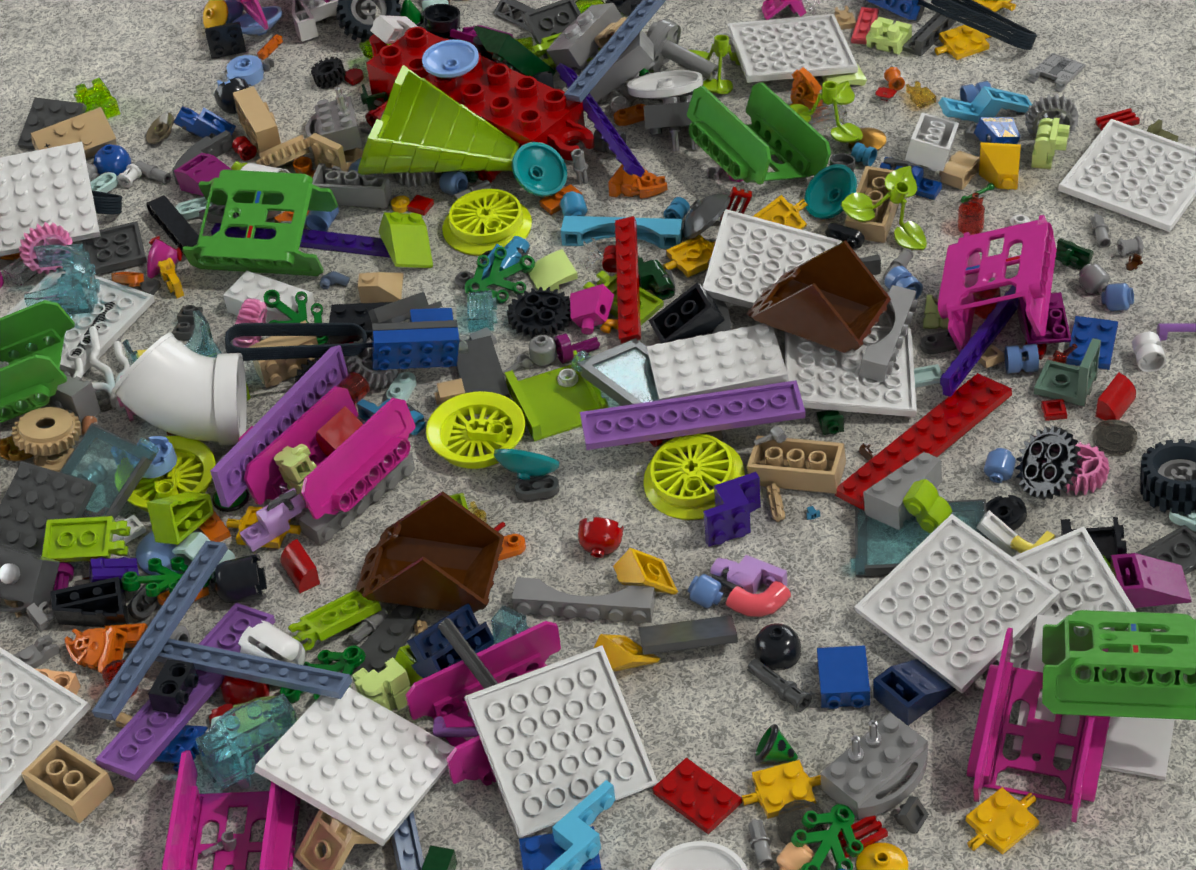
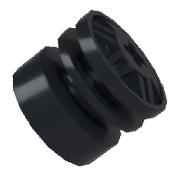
(441, 19)

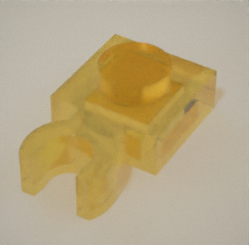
(920, 96)

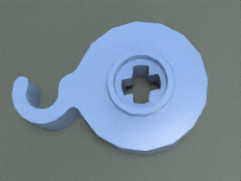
(245, 67)
(164, 460)

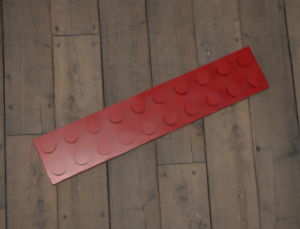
(930, 434)

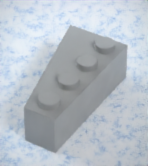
(352, 188)
(76, 397)
(885, 498)

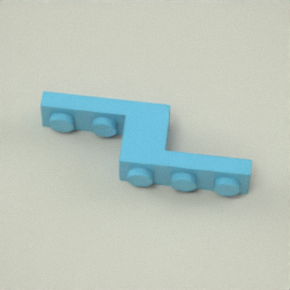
(985, 104)
(576, 835)

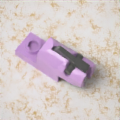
(273, 519)
(747, 574)

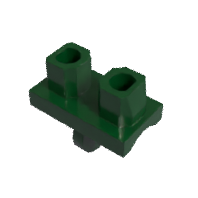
(1072, 254)

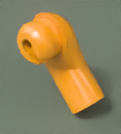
(610, 323)

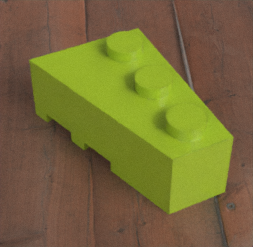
(178, 515)

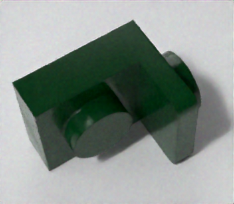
(830, 422)

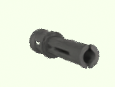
(786, 689)

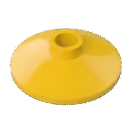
(215, 13)
(894, 858)

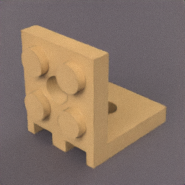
(332, 153)
(338, 841)

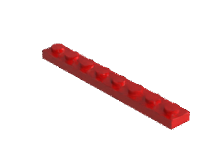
(627, 280)

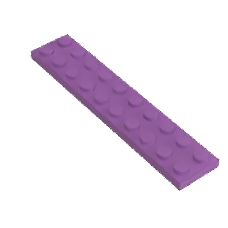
(309, 389)
(692, 415)
(153, 730)

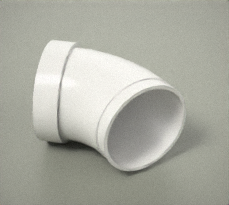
(187, 392)

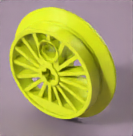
(496, 221)
(456, 440)
(188, 475)
(689, 475)

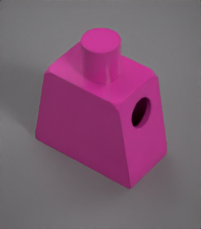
(590, 307)

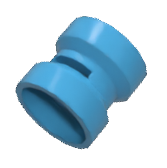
(864, 154)
(677, 209)

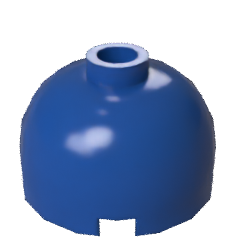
(111, 159)

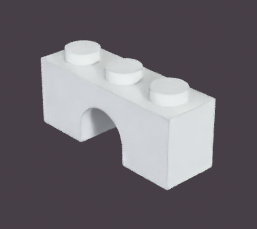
(391, 27)

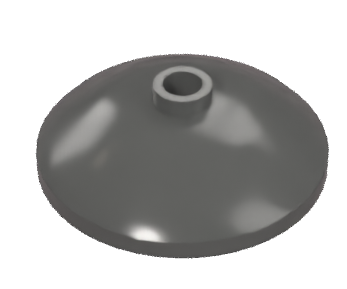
(704, 214)

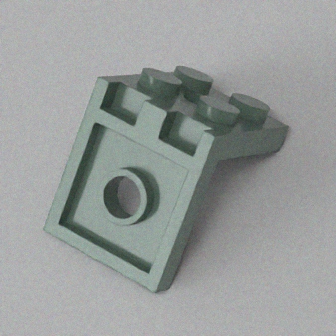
(1078, 379)

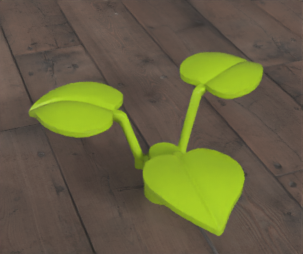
(720, 48)
(834, 94)
(901, 186)

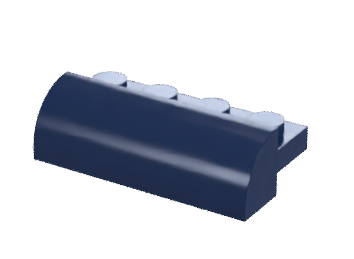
(434, 650)

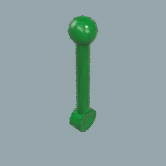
(990, 186)

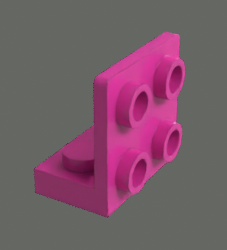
(772, 7)

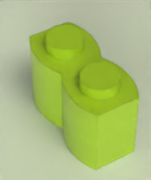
(926, 505)

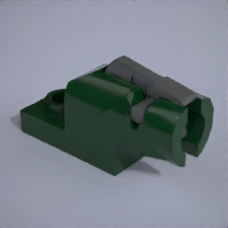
(656, 278)

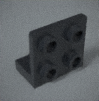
(225, 40)

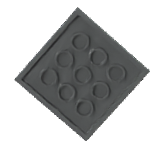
(36, 497)

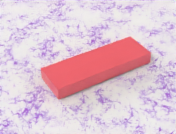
(863, 24)

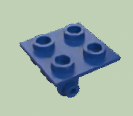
(183, 741)

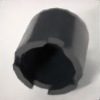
(240, 579)

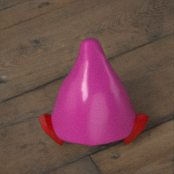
(159, 252)

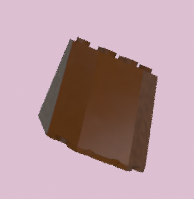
(825, 300)
(433, 559)

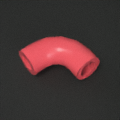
(758, 604)

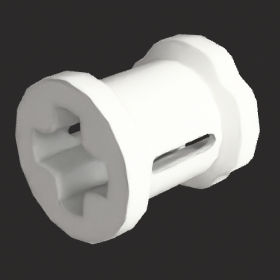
(129, 175)

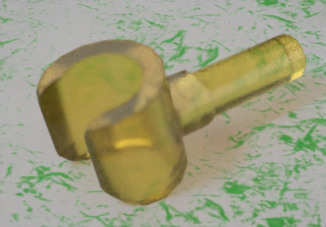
(478, 512)

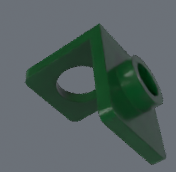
(369, 100)

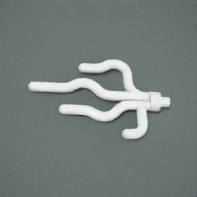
(93, 358)

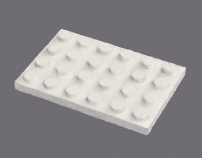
(717, 362)

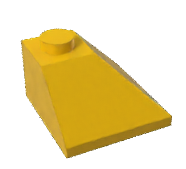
(1000, 164)
(644, 570)
(624, 652)

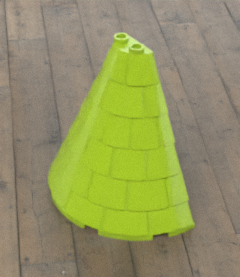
(432, 133)

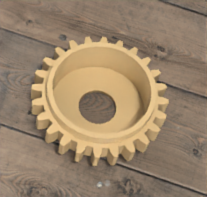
(285, 152)
(49, 440)

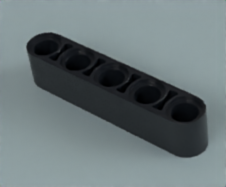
(172, 222)

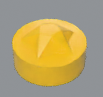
(400, 203)

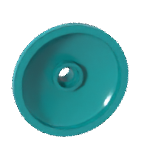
(544, 163)
(828, 190)
(525, 463)

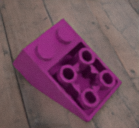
(200, 168)
(1057, 324)
(1150, 580)

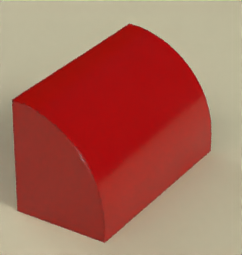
(1116, 398)
(337, 430)
(299, 566)

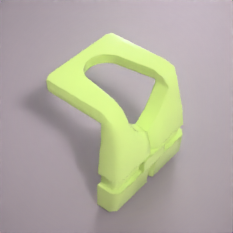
(932, 317)

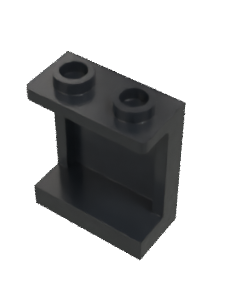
(1105, 538)

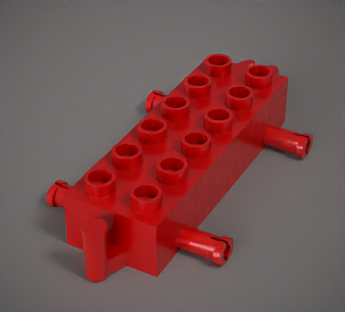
(491, 90)

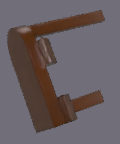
(1136, 260)
(865, 451)

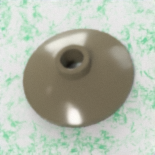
(160, 128)

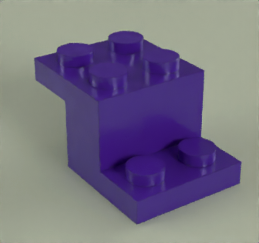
(732, 509)

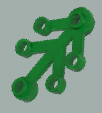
(498, 278)
(302, 312)
(167, 579)
(347, 661)
(829, 837)

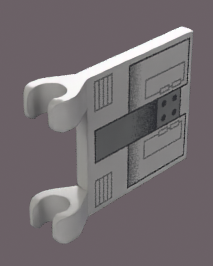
(1057, 68)

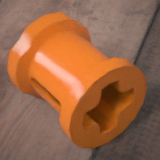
(894, 78)

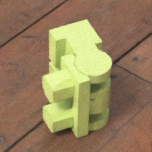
(888, 35)
(1049, 137)
(295, 466)
(385, 687)

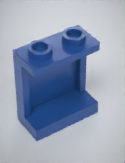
(843, 677)

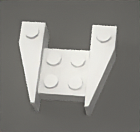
(308, 12)

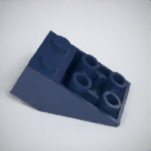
(910, 690)

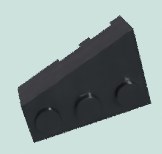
(91, 604)

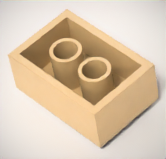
(275, 371)
(68, 781)

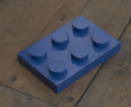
(1082, 334)
(542, 851)

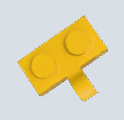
(168, 274)

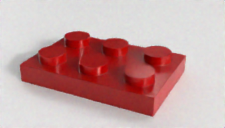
(697, 795)

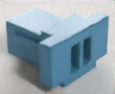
(812, 513)

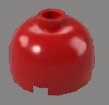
(599, 536)
(240, 691)

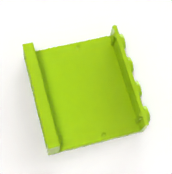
(551, 407)

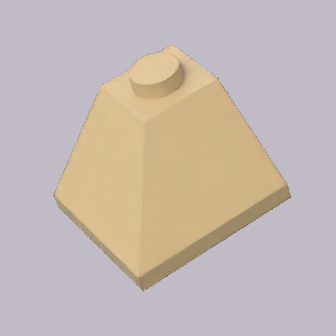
(380, 287)

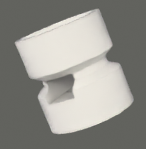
(1149, 351)

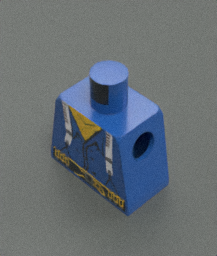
(997, 130)

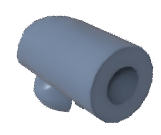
(332, 278)

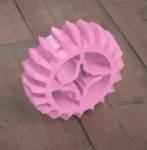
(39, 237)
(251, 312)
(1093, 470)

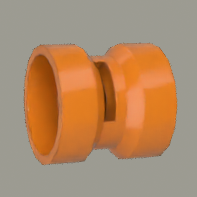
(303, 165)

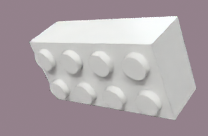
(931, 142)
(254, 286)

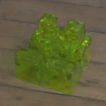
(97, 97)

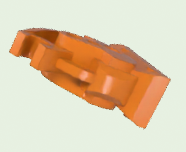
(805, 89)
(630, 185)
(96, 647)

